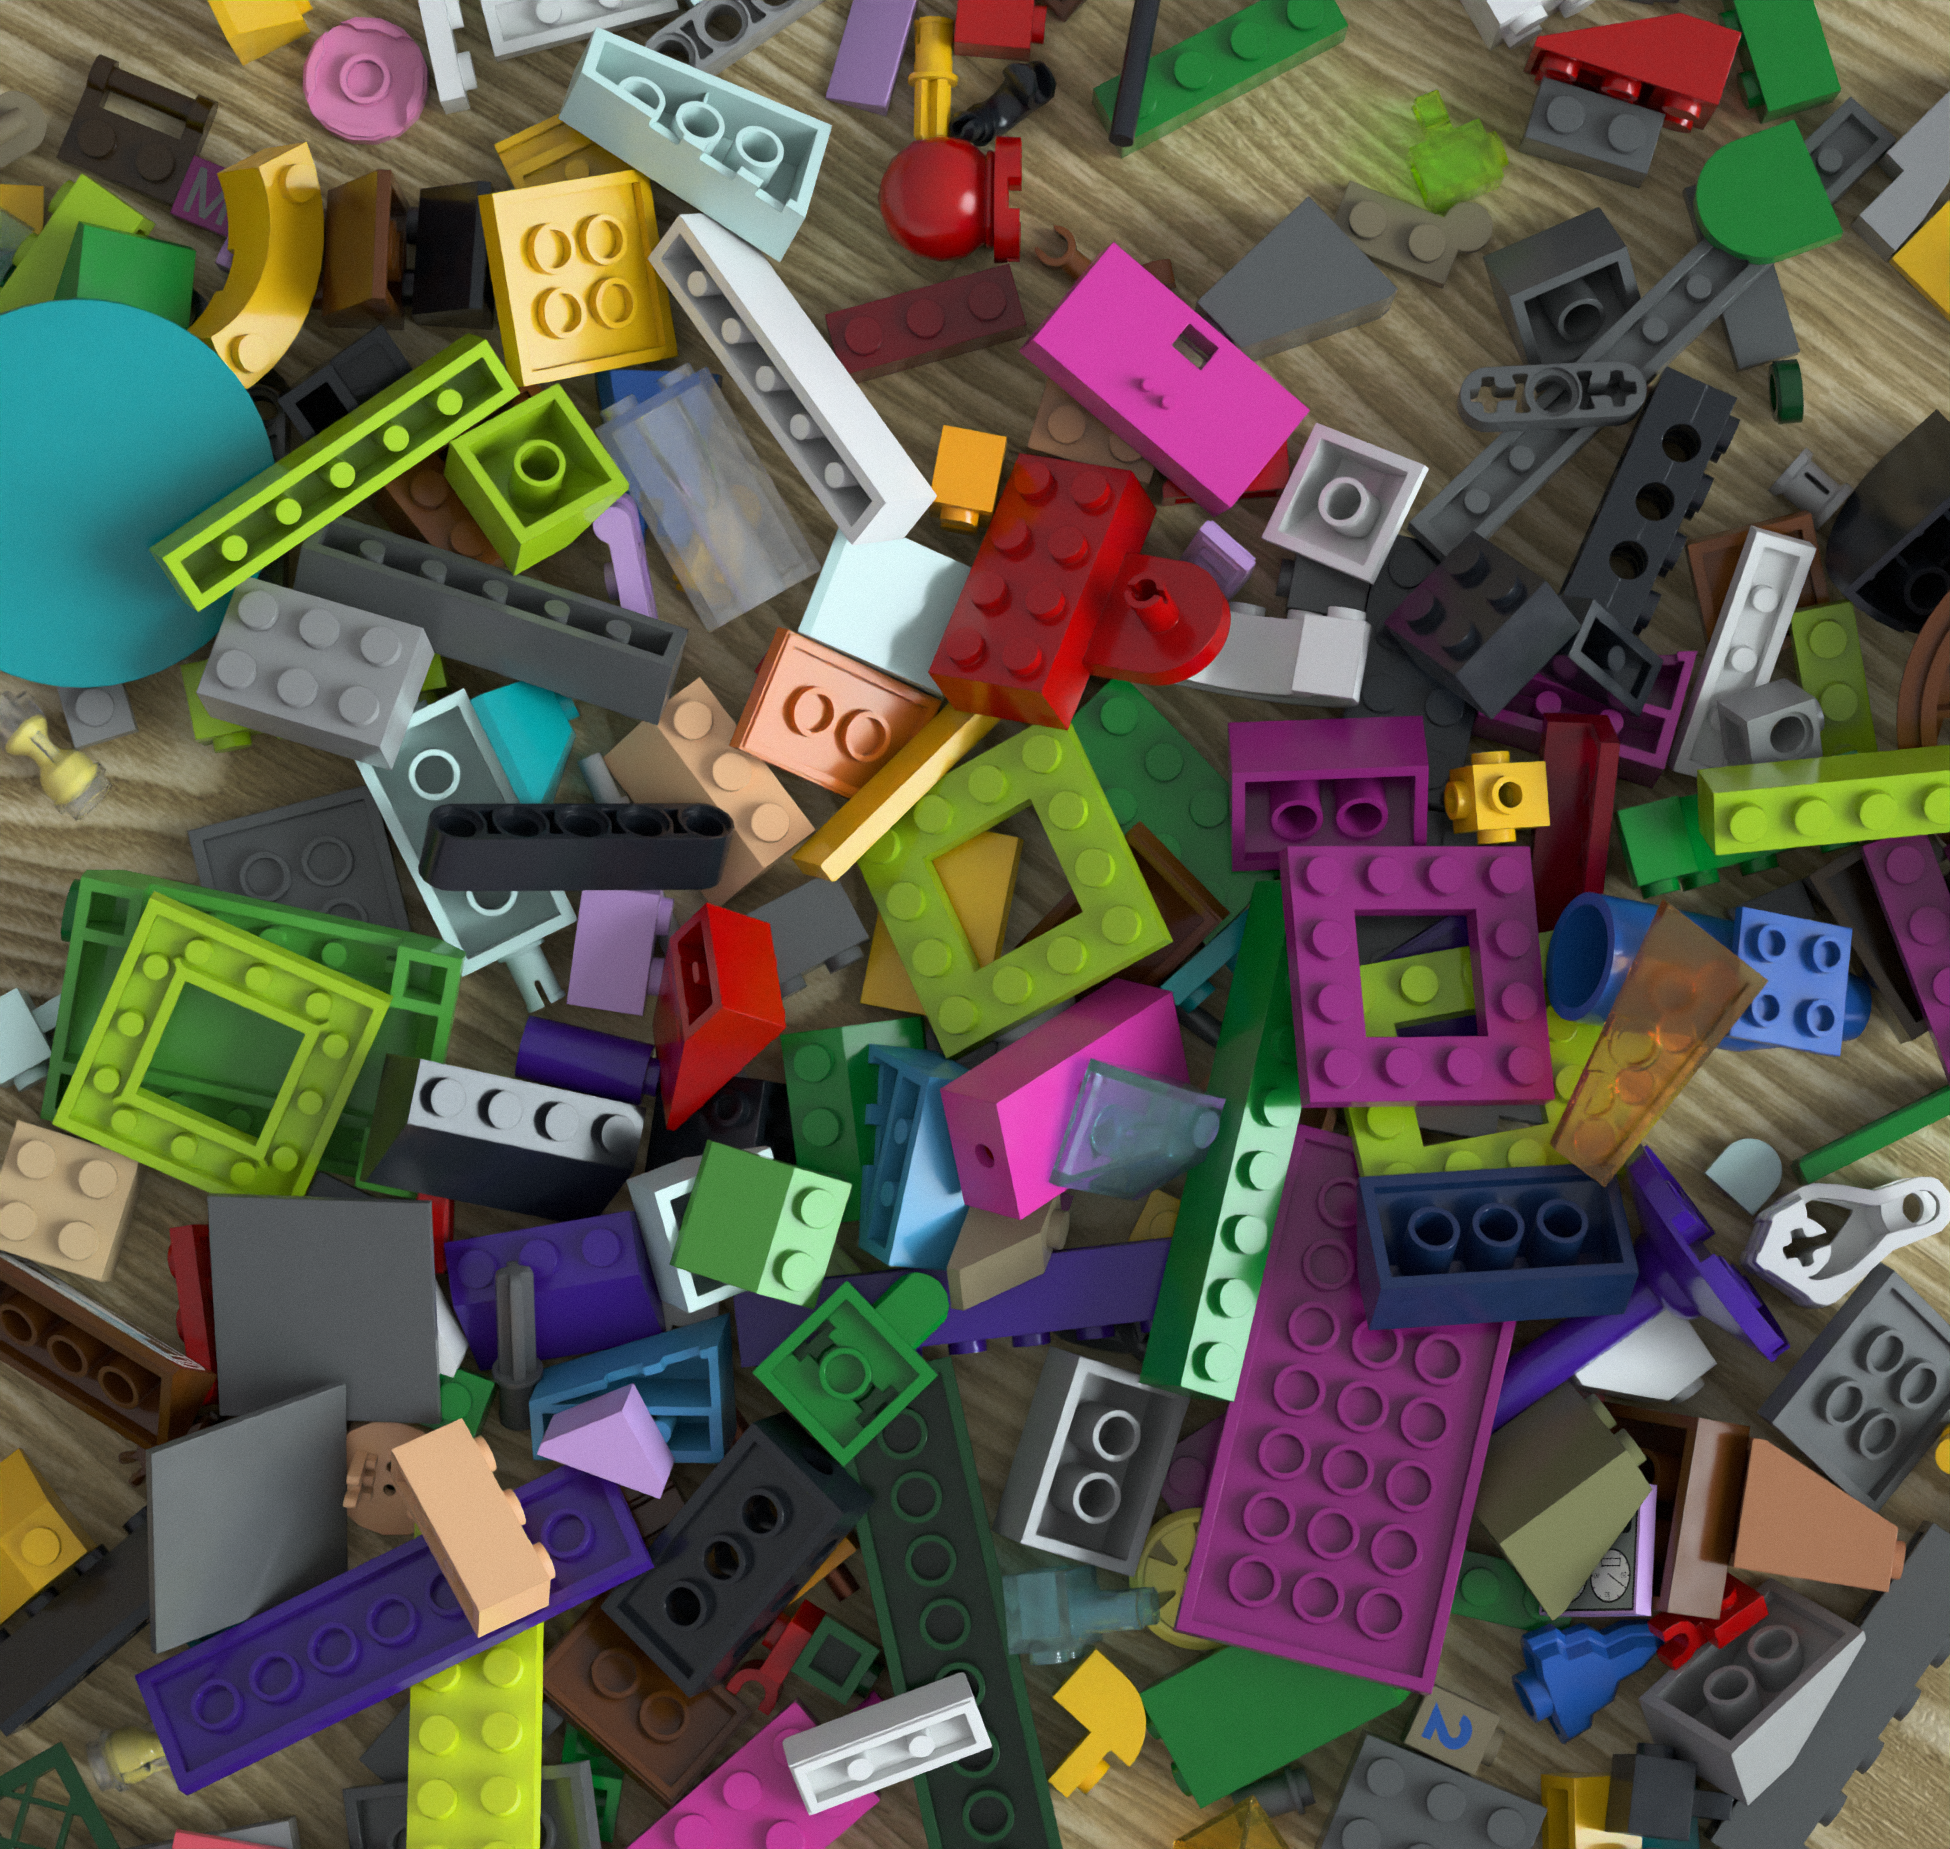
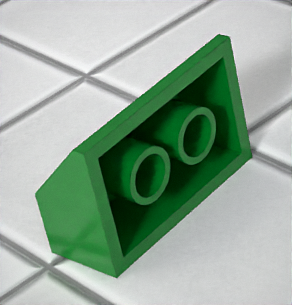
(829, 1095)

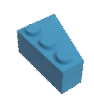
(913, 1190)
(679, 1375)

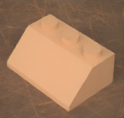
(692, 762)

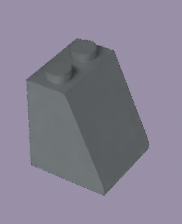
(1296, 287)

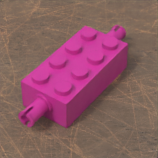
(754, 1798)

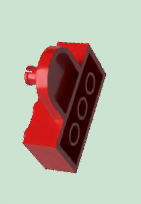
(1073, 598)

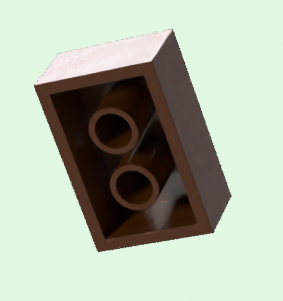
(1698, 1492)

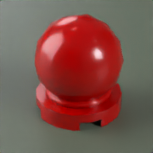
(951, 198)

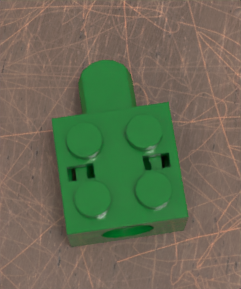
(857, 1361)

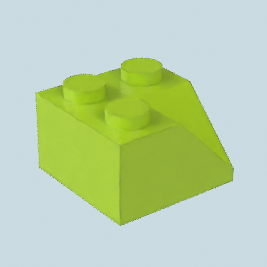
(533, 478)

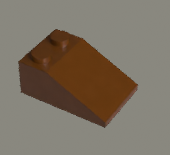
(364, 254)

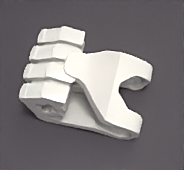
(1868, 1235)

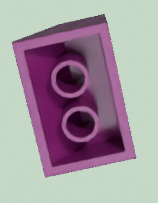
(1325, 785)

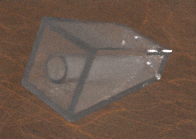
(706, 496)

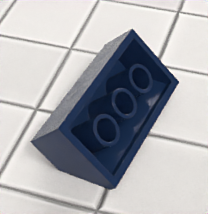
(1491, 1247)

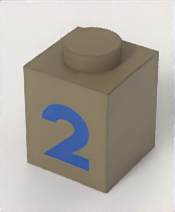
(1453, 1730)

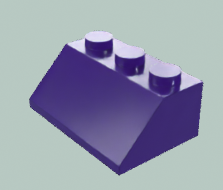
(588, 1285)

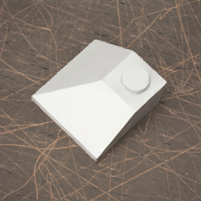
(1345, 503)

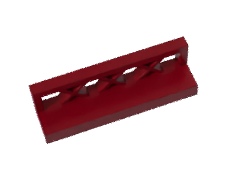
(1581, 785)

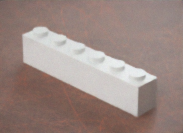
(793, 380)

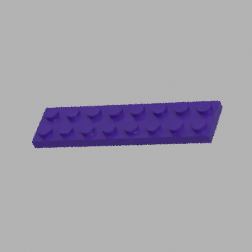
(370, 1635)

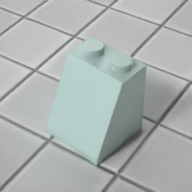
(885, 606)

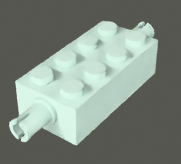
(453, 762)

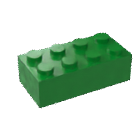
(1167, 786)

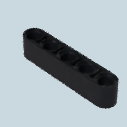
(575, 846)

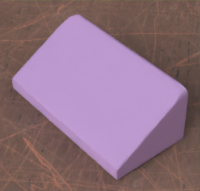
(871, 54)

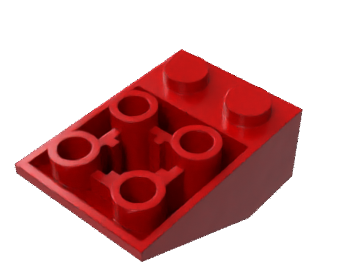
(1653, 62)
(713, 1006)

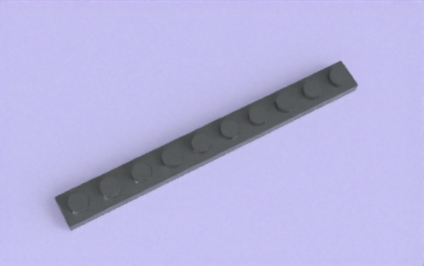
(1645, 337)

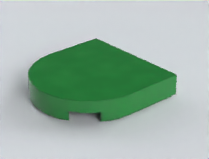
(1764, 198)

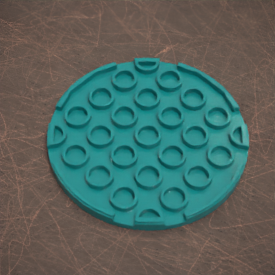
(105, 449)

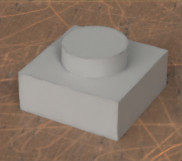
(97, 714)

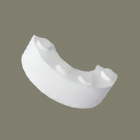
(1292, 659)

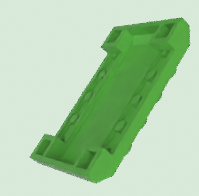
(232, 1058)

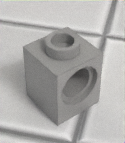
(1751, 715)

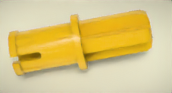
(932, 76)

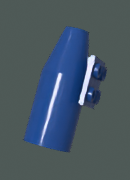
(1803, 1007)

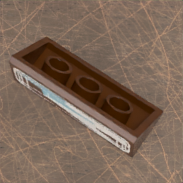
(96, 1357)

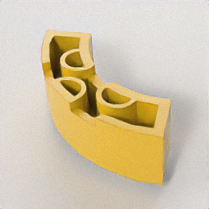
(275, 262)

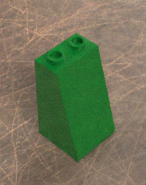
(1250, 1713)

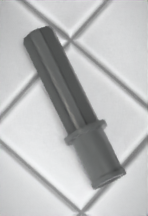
(517, 1366)

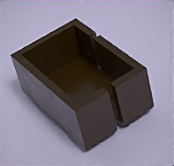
(1847, 898)

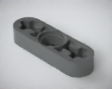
(1503, 385)

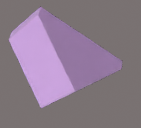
(611, 1440)

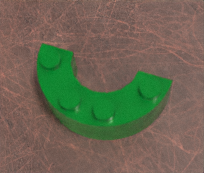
(1665, 846)

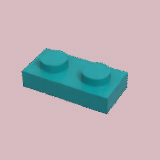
(1191, 982)

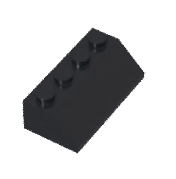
(499, 1140)
(75, 1629)

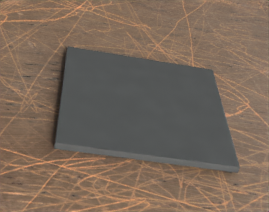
(325, 1297)
(246, 1515)

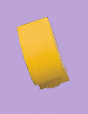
(1112, 1712)

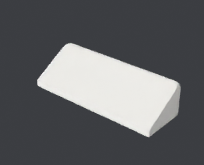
(886, 1743)

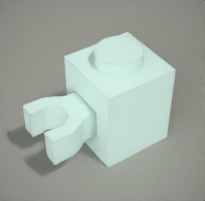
(25, 1039)

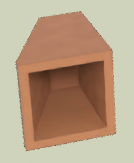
(1808, 1527)

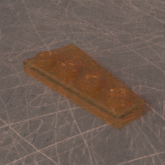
(1660, 1031)

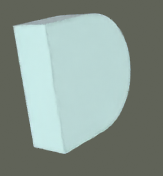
(1746, 1173)

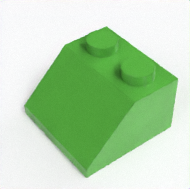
(760, 1224)

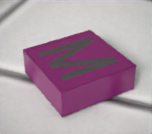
(202, 199)

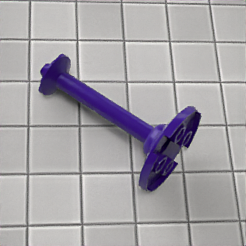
(1673, 1276)

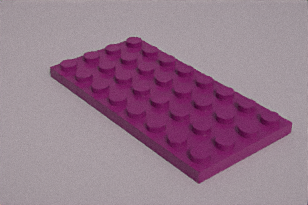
(1342, 1457)

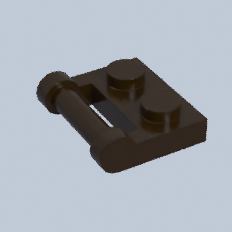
(130, 151)

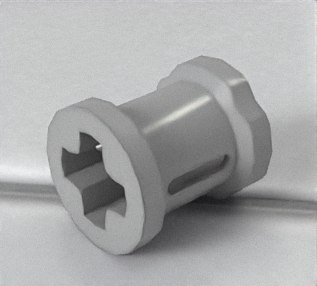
(1811, 488)

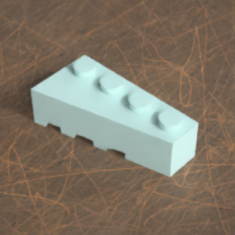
(700, 137)

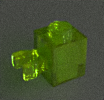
(1452, 161)

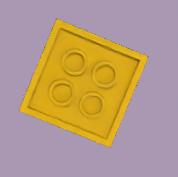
(577, 277)

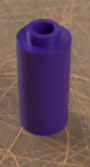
(587, 1061)

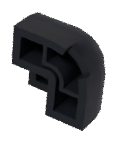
(344, 382)

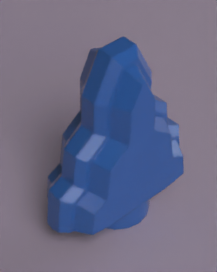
(1579, 1671)

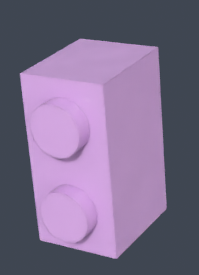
(616, 949)

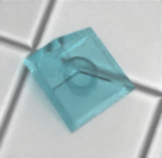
(1134, 1131)

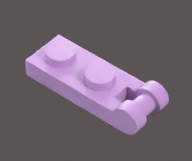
(628, 573)

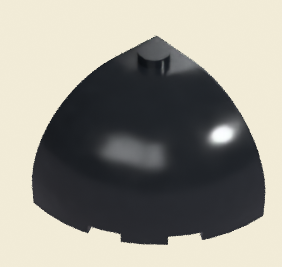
(1895, 532)

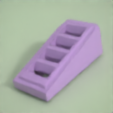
(1221, 558)

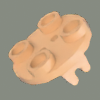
(369, 1471)

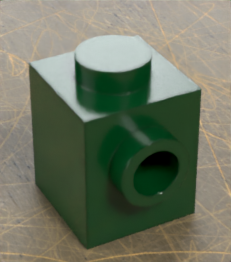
(839, 1660)

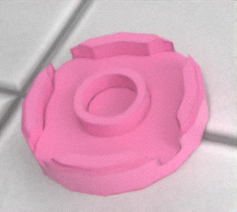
(366, 81)

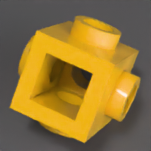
(1497, 797)

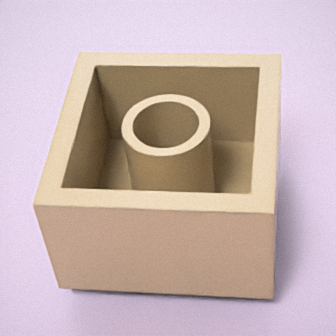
(66, 1200)

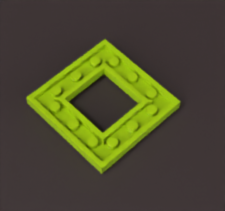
(1118, 916)
(190, 946)
(1439, 989)

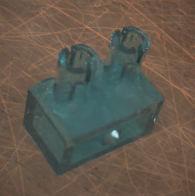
(1062, 1609)

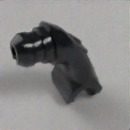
(1020, 94)

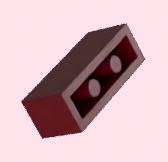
(927, 324)

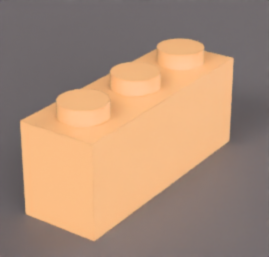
(472, 1526)

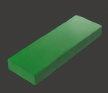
(1872, 1136)

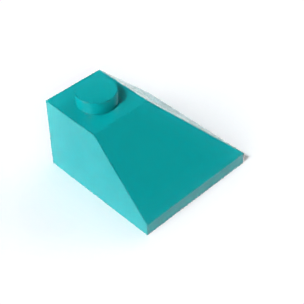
(530, 737)

